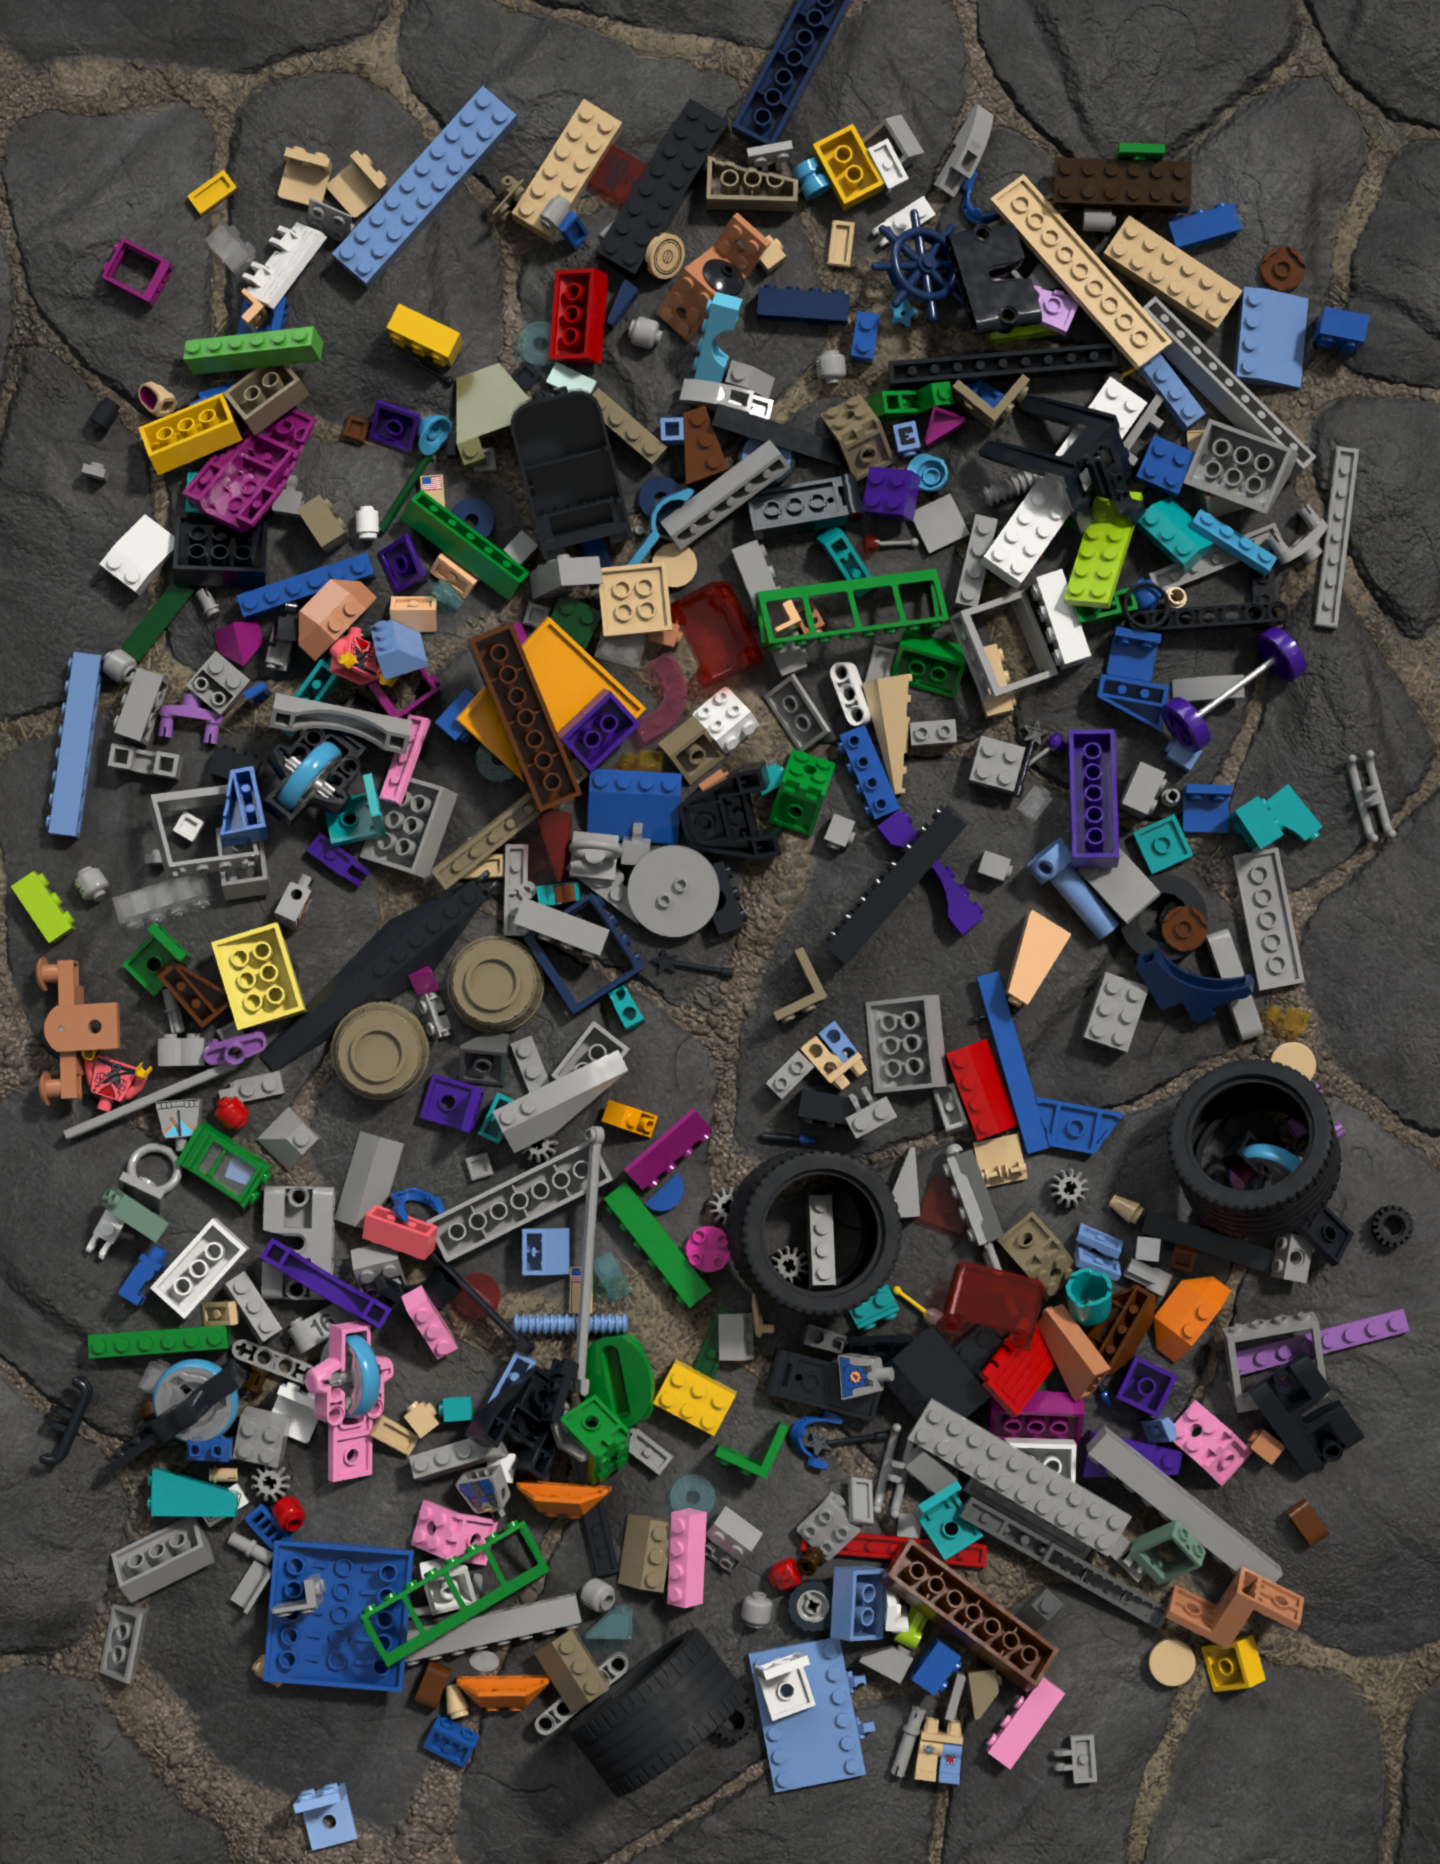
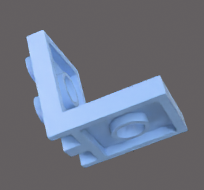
(327, 1801)

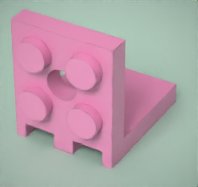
(1215, 1448)
(451, 1533)

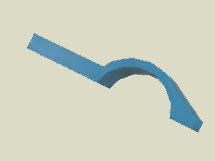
(653, 535)

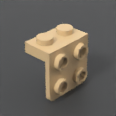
(304, 176)
(358, 185)

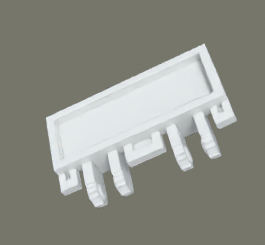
(283, 267)

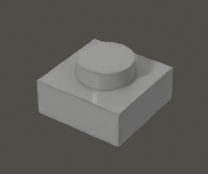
(95, 471)
(153, 858)

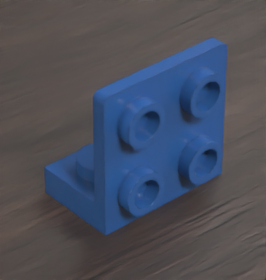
(276, 319)
(1133, 653)
(1206, 808)

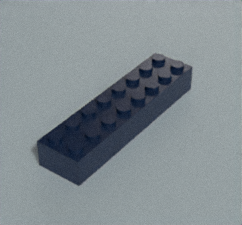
(789, 70)

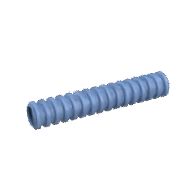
(568, 1324)

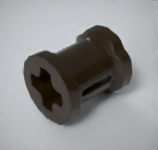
(256, 1387)
(808, 1564)

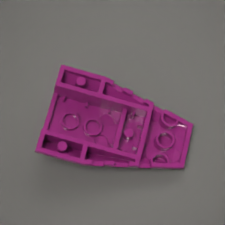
(250, 473)

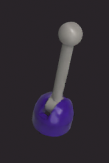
(1055, 744)

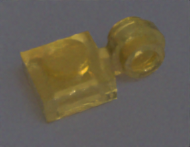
(648, 761)
(1293, 1019)

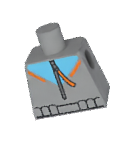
(179, 1119)

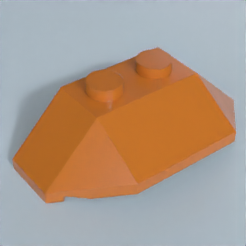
(1187, 1314)
(562, 1498)
(503, 1690)

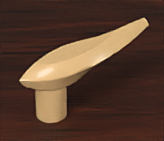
(759, 1327)

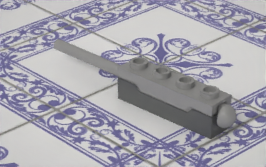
(973, 1199)

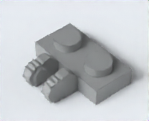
(775, 152)
(871, 1116)
(1082, 1757)

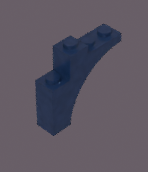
(1199, 994)

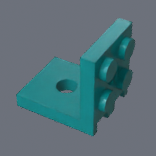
(368, 817)
(940, 1511)

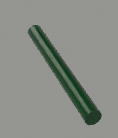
(404, 493)

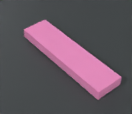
(404, 764)

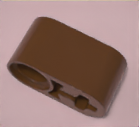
(1307, 1522)
(432, 1685)

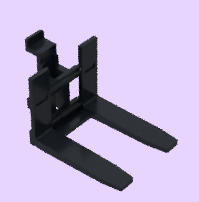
(1098, 438)

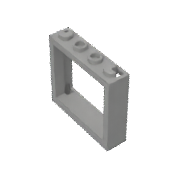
(976, 655)
(195, 799)
(1264, 1328)

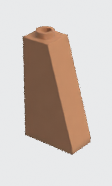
(1072, 1351)

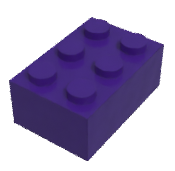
(597, 729)

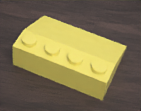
(258, 976)

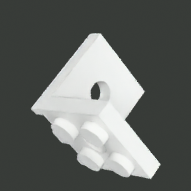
(780, 1672)

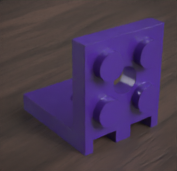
(466, 1106)

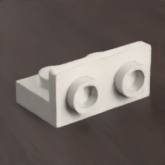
(895, 1614)

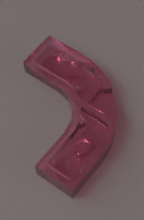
(674, 699)

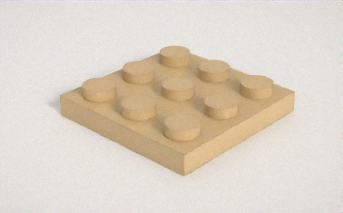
(635, 599)

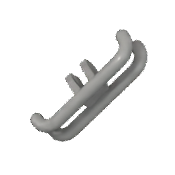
(1369, 797)
(893, 1471)

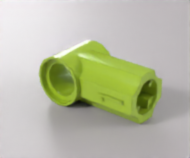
(913, 1636)

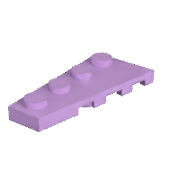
(1056, 309)

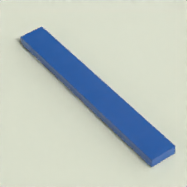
(1012, 1062)

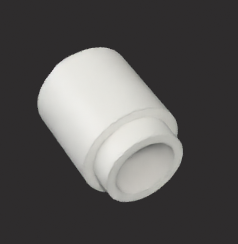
(367, 523)

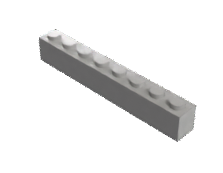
(501, 1626)

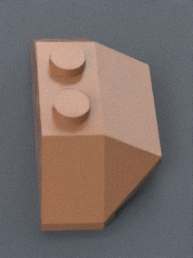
(331, 614)

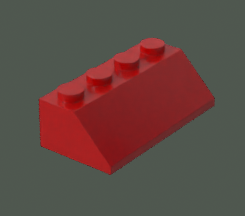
(578, 316)
(981, 1089)

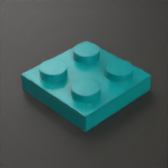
(1162, 844)

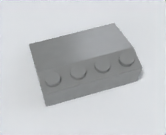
(1240, 466)
(412, 829)
(906, 1044)

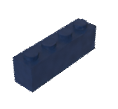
(803, 306)

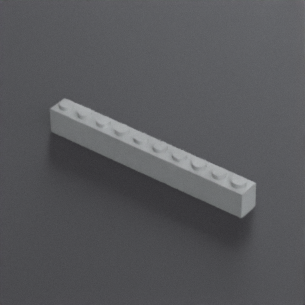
(1222, 386)
(1178, 1504)

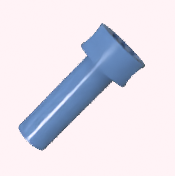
(1055, 865)

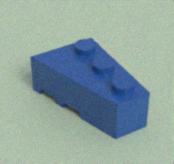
(1134, 697)
(243, 810)

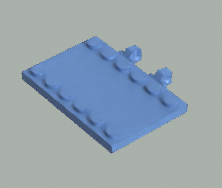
(821, 1740)

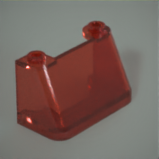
(717, 632)
(993, 1300)

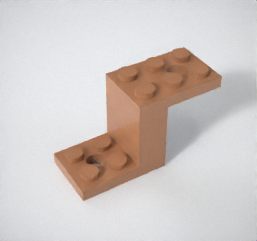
(691, 288)
(1225, 1620)

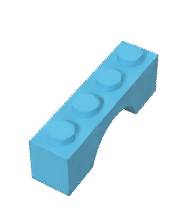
(722, 317)

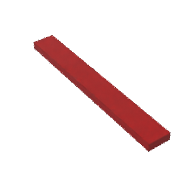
(886, 1546)

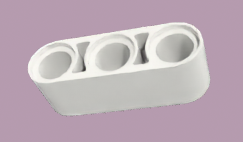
(842, 687)

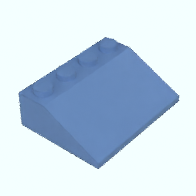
(1270, 338)

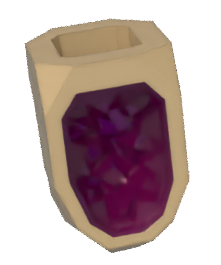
(157, 399)

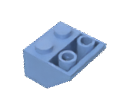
(545, 1251)

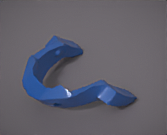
(974, 214)
(414, 1194)
(798, 1432)

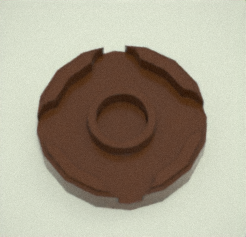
(1282, 269)
(1184, 928)

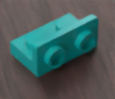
(879, 1306)

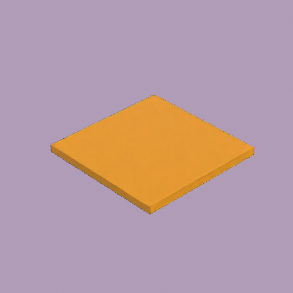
(567, 684)

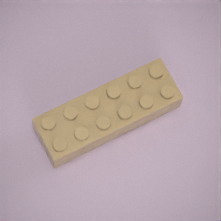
(568, 165)
(1171, 274)

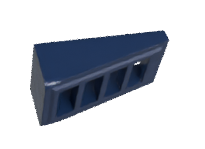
(625, 298)

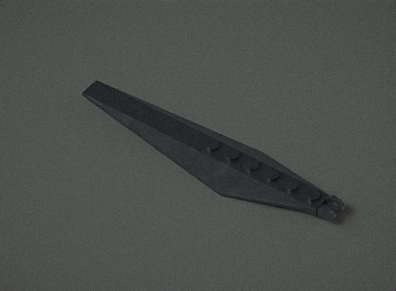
(382, 967)

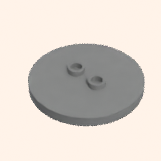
(673, 891)

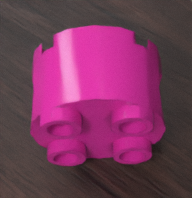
(708, 1249)

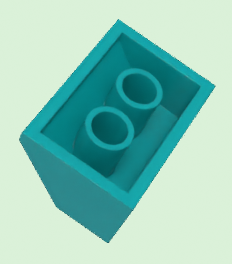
(1168, 529)

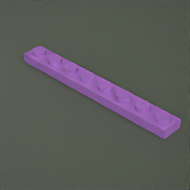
(1332, 1339)

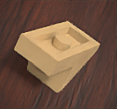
(220, 1313)

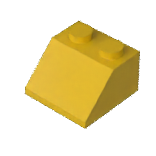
(1233, 1667)

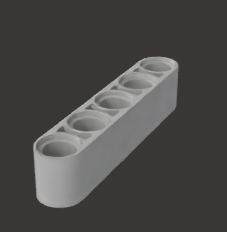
(1228, 966)
(559, 1718)

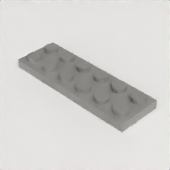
(1268, 919)

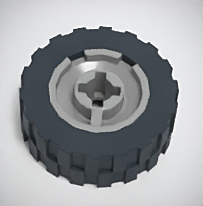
(799, 1600)

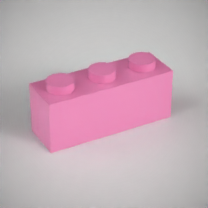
(429, 1322)

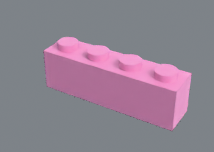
(686, 1557)
(1024, 1722)

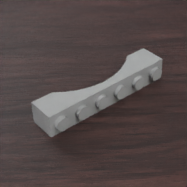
(298, 713)

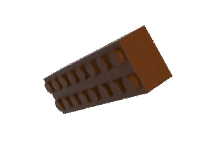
(524, 716)
(968, 1615)

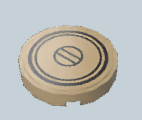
(665, 255)

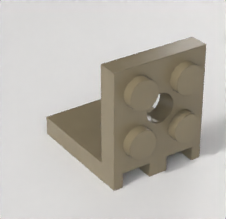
(982, 410)
(858, 434)
(807, 1003)
(1039, 1255)

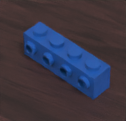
(869, 773)

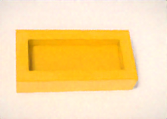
(212, 192)

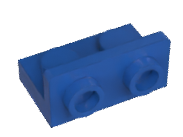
(451, 1741)

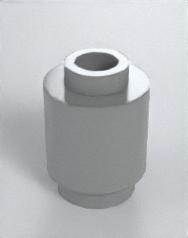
(555, 212)

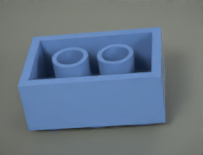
(858, 1603)

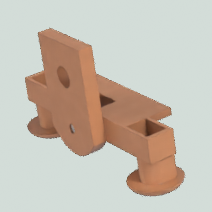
(70, 1031)

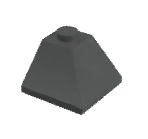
(484, 1059)

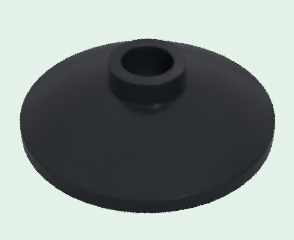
(723, 277)

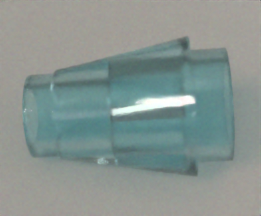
(445, 593)

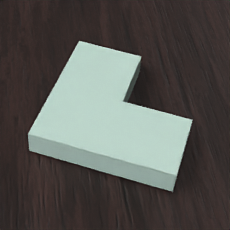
(564, 376)

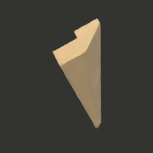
(888, 709)

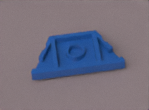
(1076, 1125)

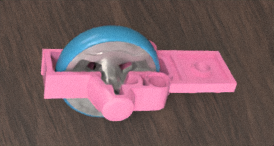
(345, 1363)

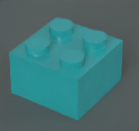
(1257, 824)

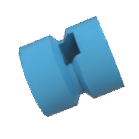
(811, 179)

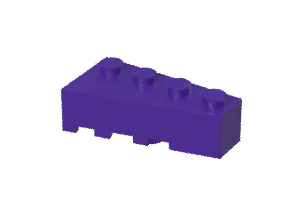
(1163, 1457)

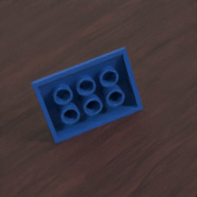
(628, 797)

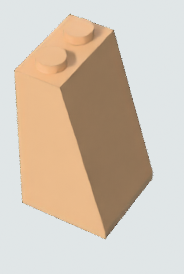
(1036, 952)

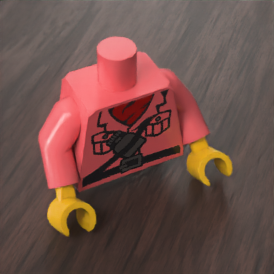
(355, 660)
(113, 1079)

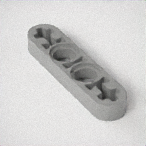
(276, 1358)

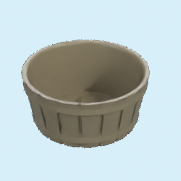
(496, 984)
(380, 1050)

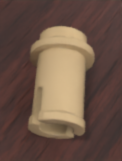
(223, 1474)

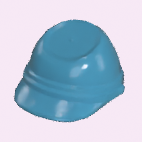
(433, 433)
(931, 470)

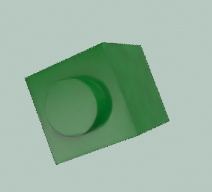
(935, 394)

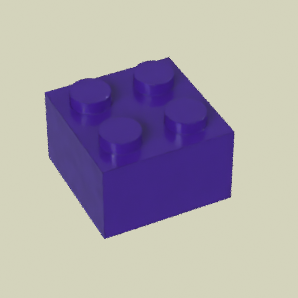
(891, 493)
(1145, 1386)

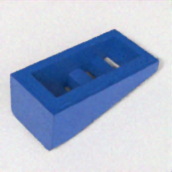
(262, 1508)

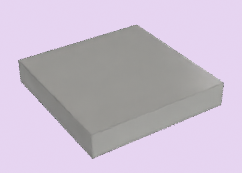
(939, 524)

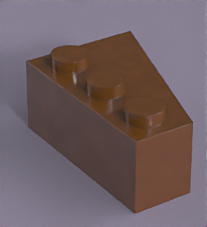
(702, 450)
(194, 992)

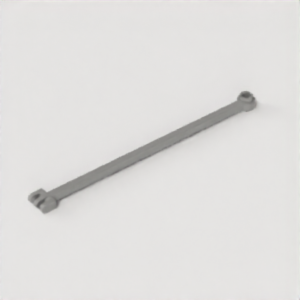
(595, 1136)

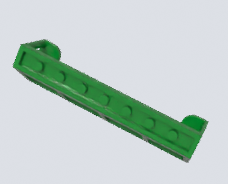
(848, 586)
(465, 1612)

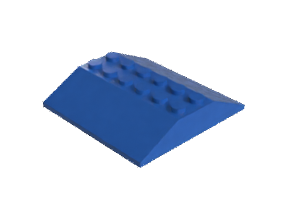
(331, 1643)

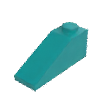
(843, 556)

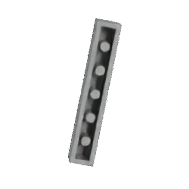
(725, 494)
(759, 577)

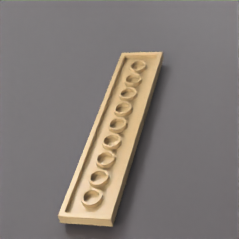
(1080, 272)

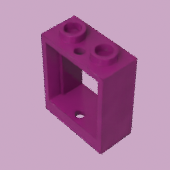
(157, 282)
(432, 682)

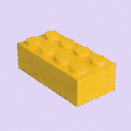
(190, 433)

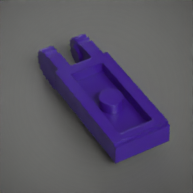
(335, 858)

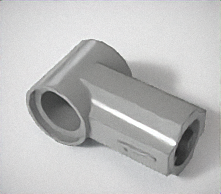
(1152, 1278)

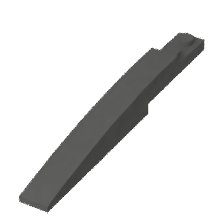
(1064, 1562)

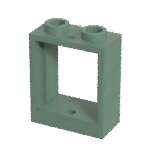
(134, 1213)
(1155, 1565)

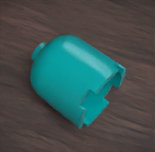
(1089, 1296)

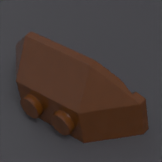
(1125, 1327)

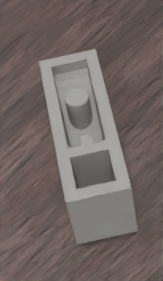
(906, 1187)

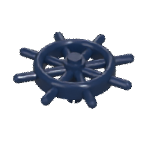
(921, 267)

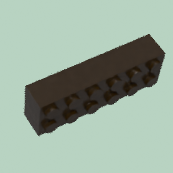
(1121, 185)

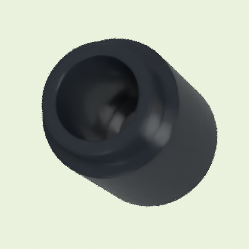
(104, 414)

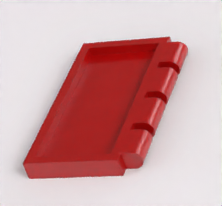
(1017, 1373)

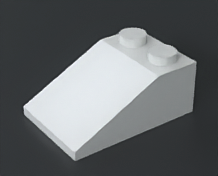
(139, 554)

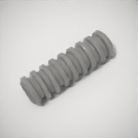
(1009, 487)

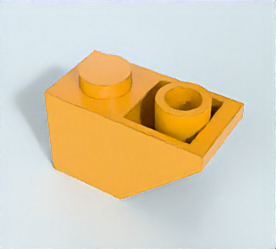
(629, 1118)

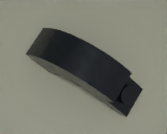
(438, 1287)

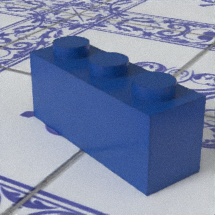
(1204, 226)

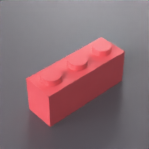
(410, 1237)

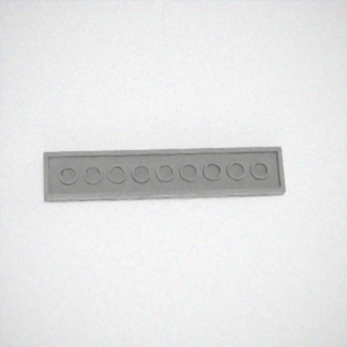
(1019, 1477)

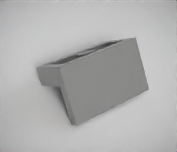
(736, 1337)
(252, 1585)

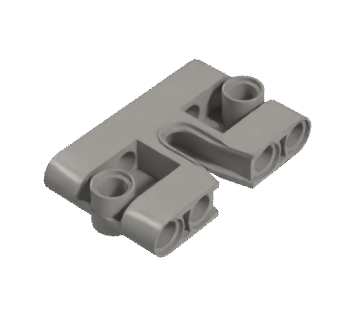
(309, 1220)

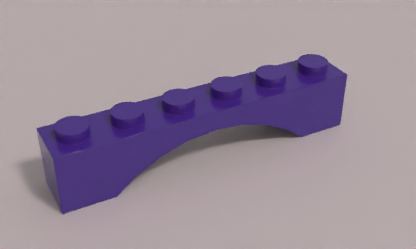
(960, 910)
(325, 1284)

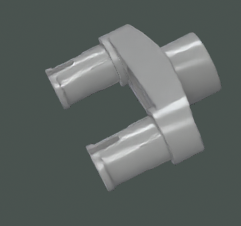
(1306, 545)

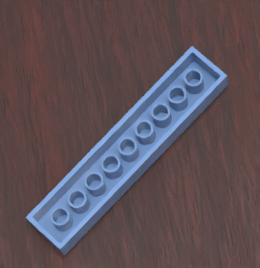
(425, 187)

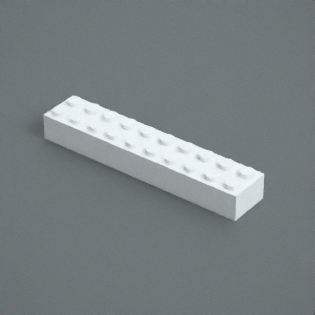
(1045, 505)

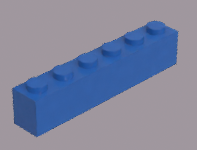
(303, 586)

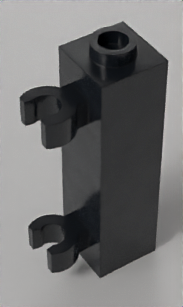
(287, 627)

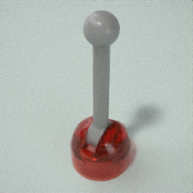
(872, 543)

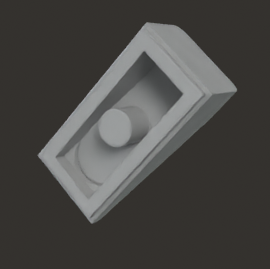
(950, 1109)

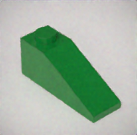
(895, 404)
(1092, 614)

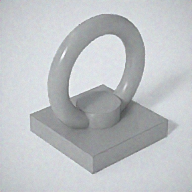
(594, 856)
(144, 1189)

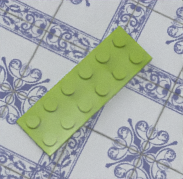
(1100, 557)

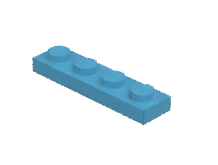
(1233, 542)

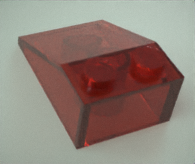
(556, 832)

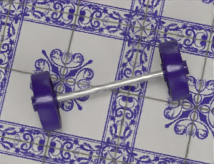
(1279, 654)

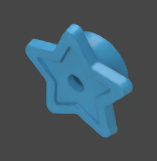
(903, 319)

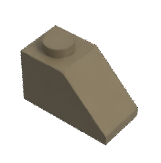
(983, 1688)

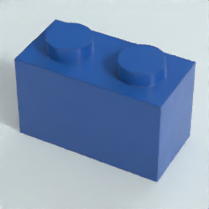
(864, 337)

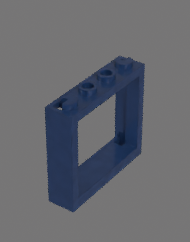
(621, 940)

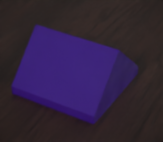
(394, 426)
(402, 564)

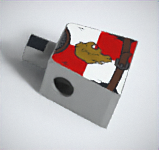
(292, 911)

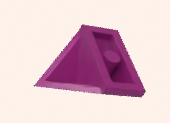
(941, 425)
(239, 640)

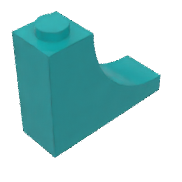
(1292, 814)

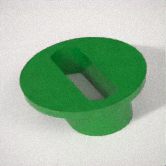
(606, 1378)

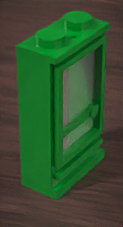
(225, 1164)

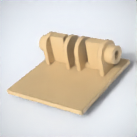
(1000, 1160)

